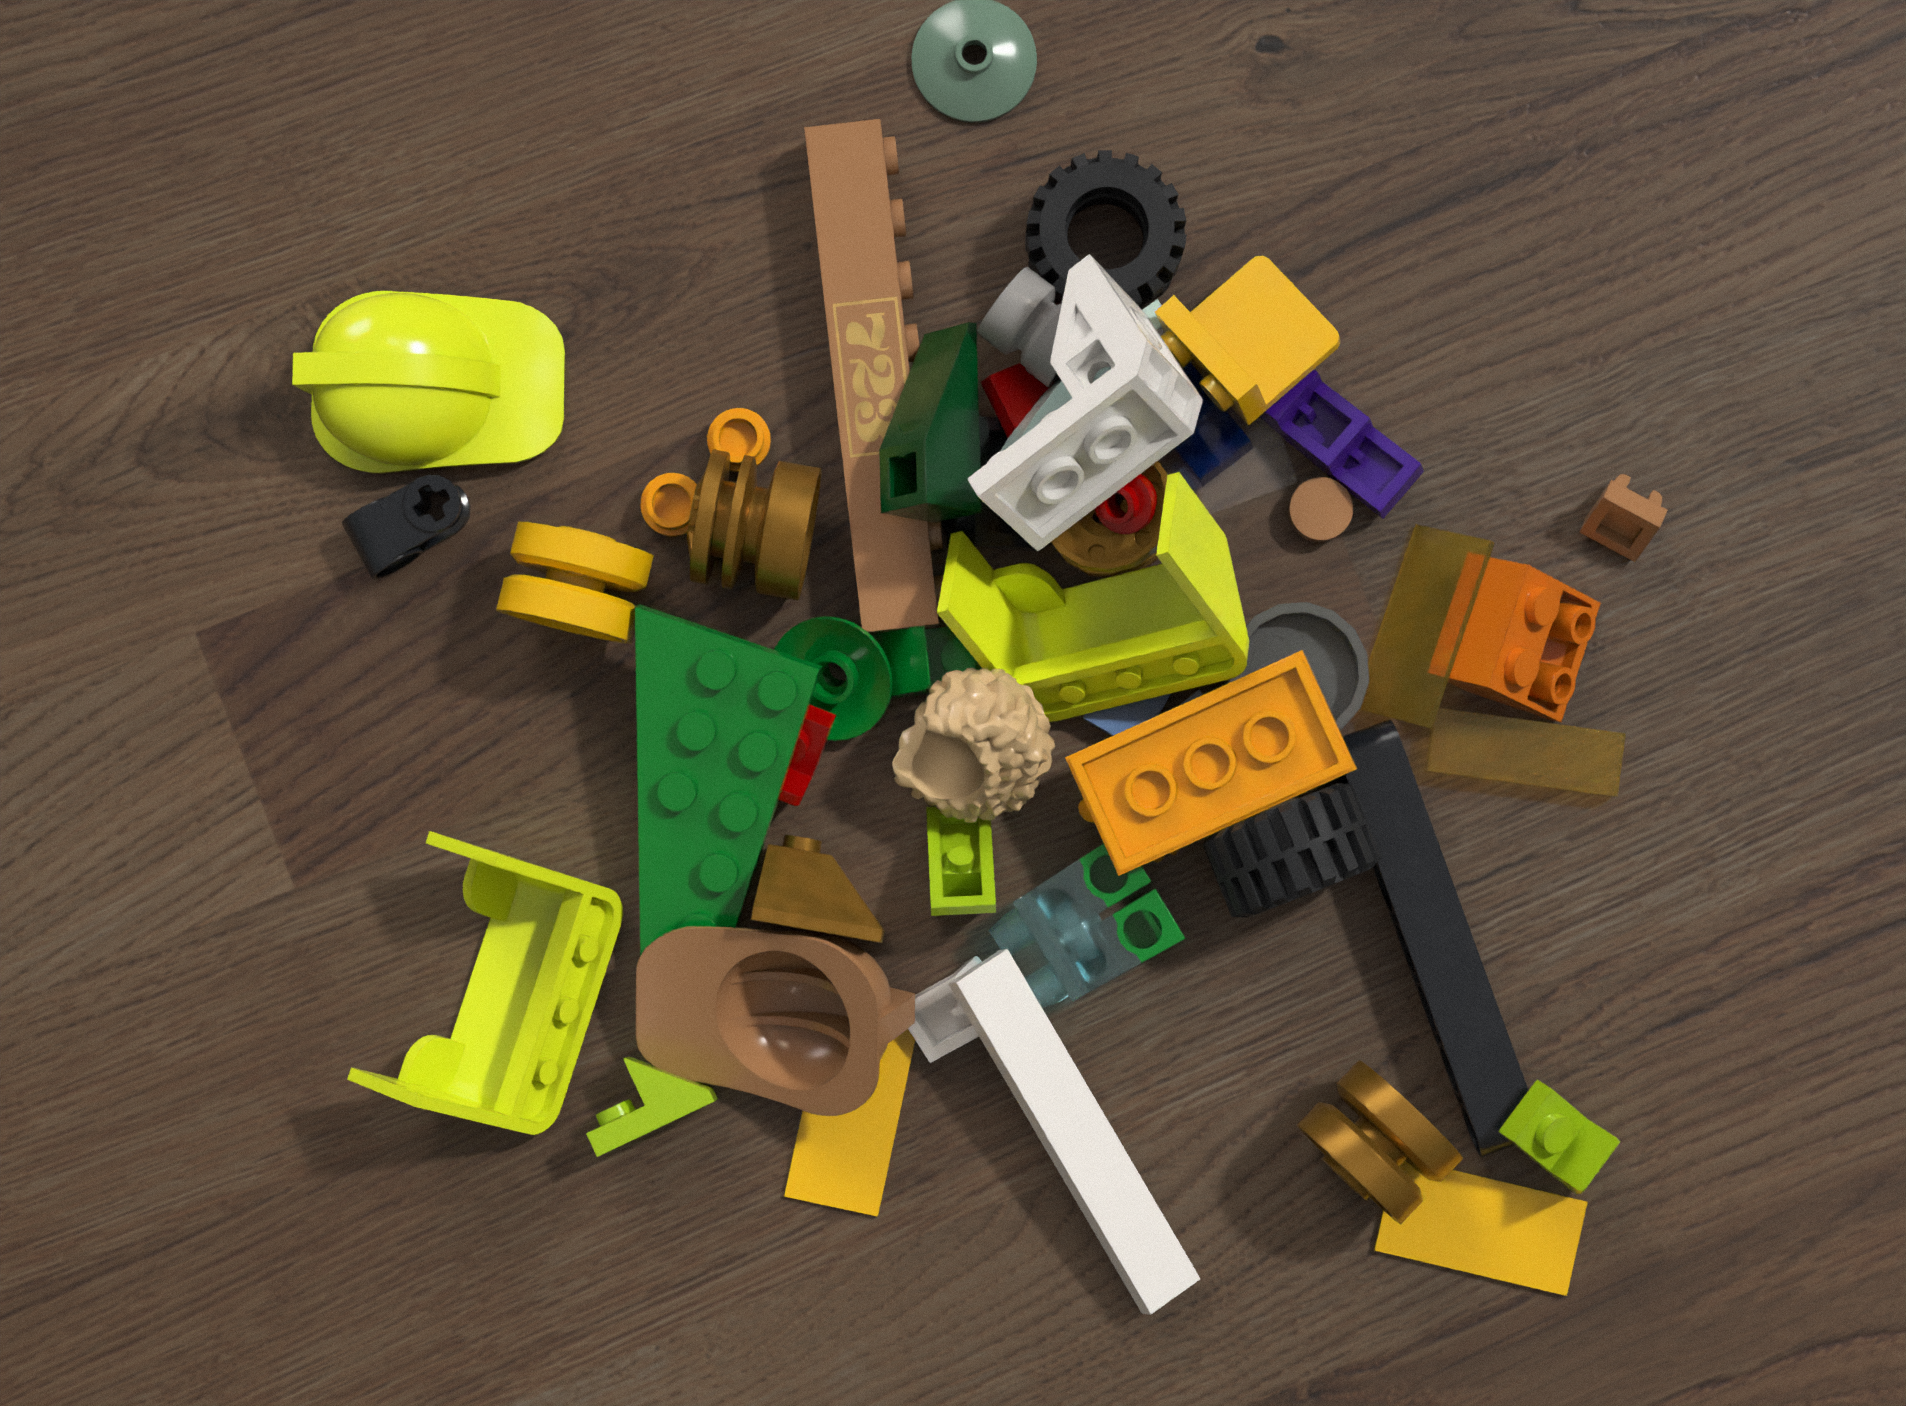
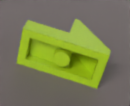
(960, 865)
(665, 1100)
(1559, 1137)

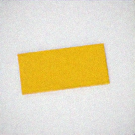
(847, 1156)
(1489, 1230)

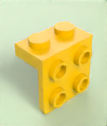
(1249, 338)

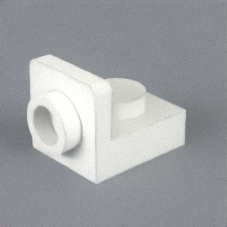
(940, 1019)

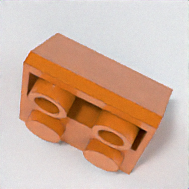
(1524, 640)

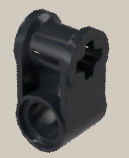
(395, 527)

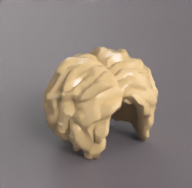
(975, 745)

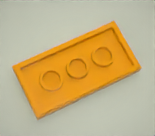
(1211, 762)

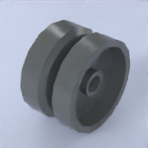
(1328, 643)

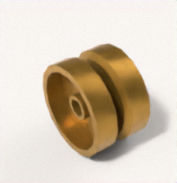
(1376, 1145)

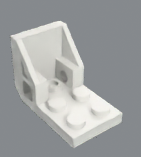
(1109, 425)

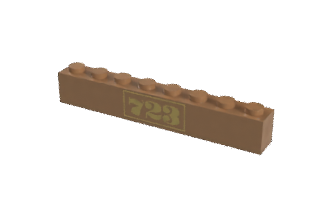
(870, 362)

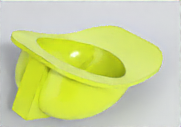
(433, 381)

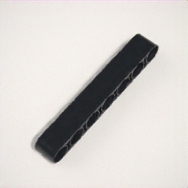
(1436, 938)

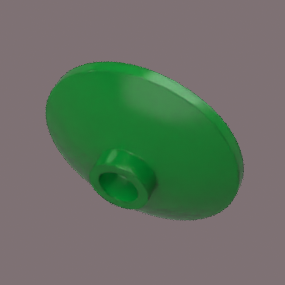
(868, 686)

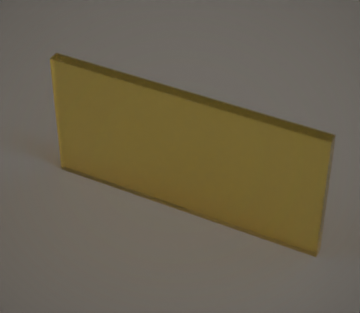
(1424, 624)

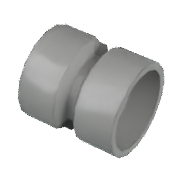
(1026, 321)

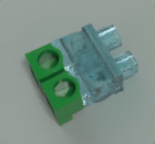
(1074, 938)

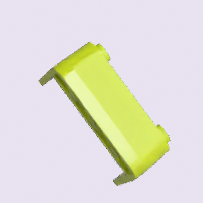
(1111, 636)
(523, 1001)

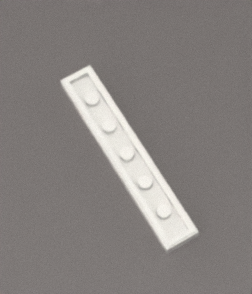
(1074, 1131)

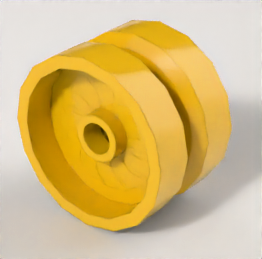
(577, 572)

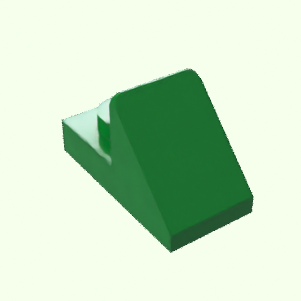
(922, 657)

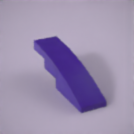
(1344, 444)

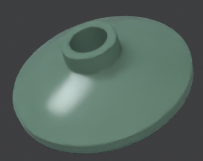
(979, 90)

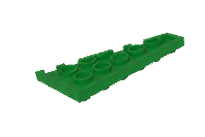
(710, 765)

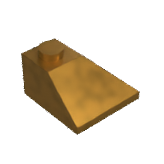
(811, 893)

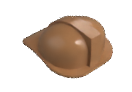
(769, 1014)

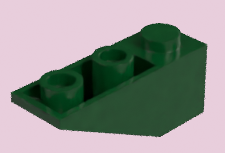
(935, 432)

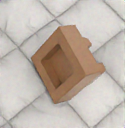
(1624, 519)

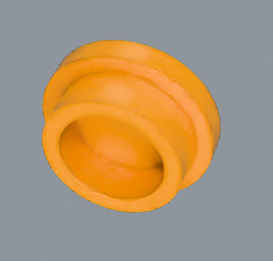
(740, 434)
(668, 504)

